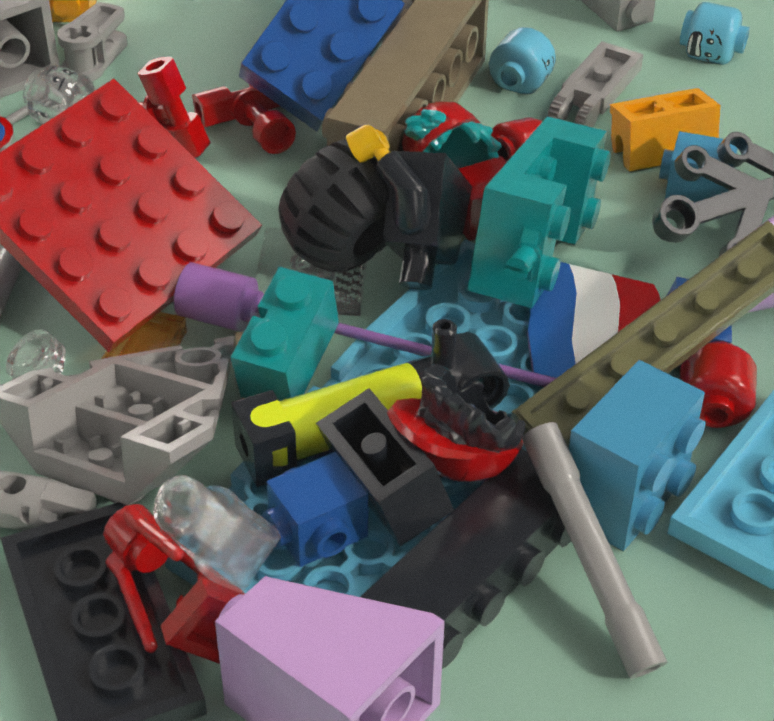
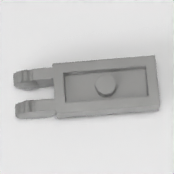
(596, 83)

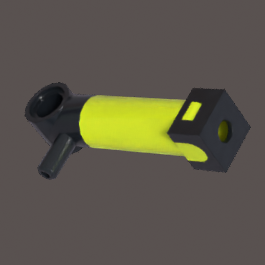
(279, 433)

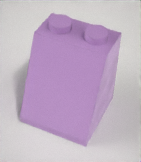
(327, 656)

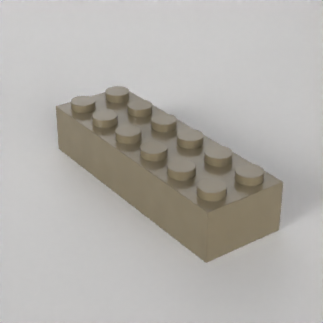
(420, 62)

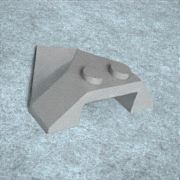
(122, 420)

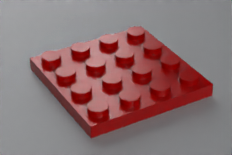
(113, 212)

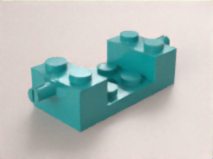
(531, 203)

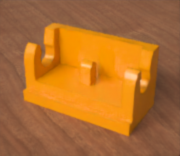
(652, 124)

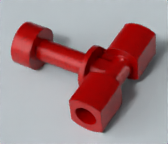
(163, 101)
(249, 107)

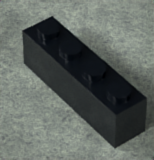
(478, 554)

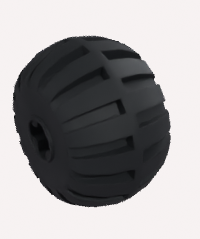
(335, 209)

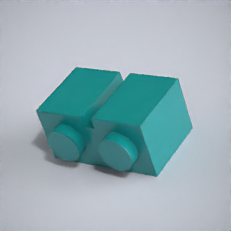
(289, 336)

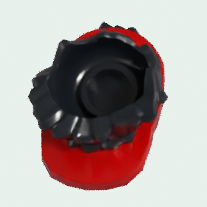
(457, 427)

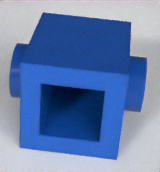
(317, 509)

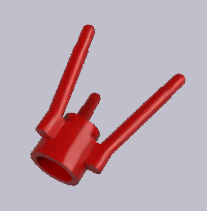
(142, 547)

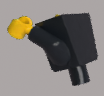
(423, 207)

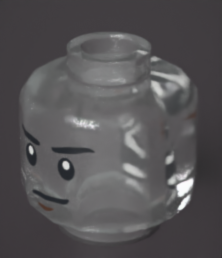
(53, 91)

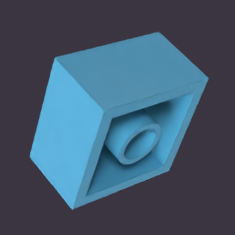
(637, 450)

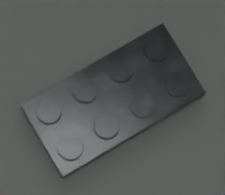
(86, 633)

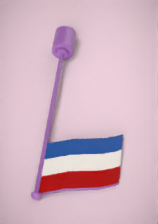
(562, 325)

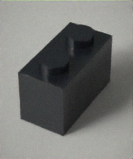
(393, 471)

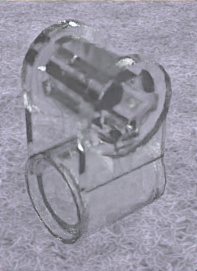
(215, 530)

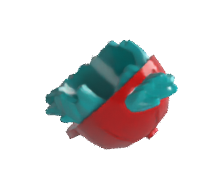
(450, 130)

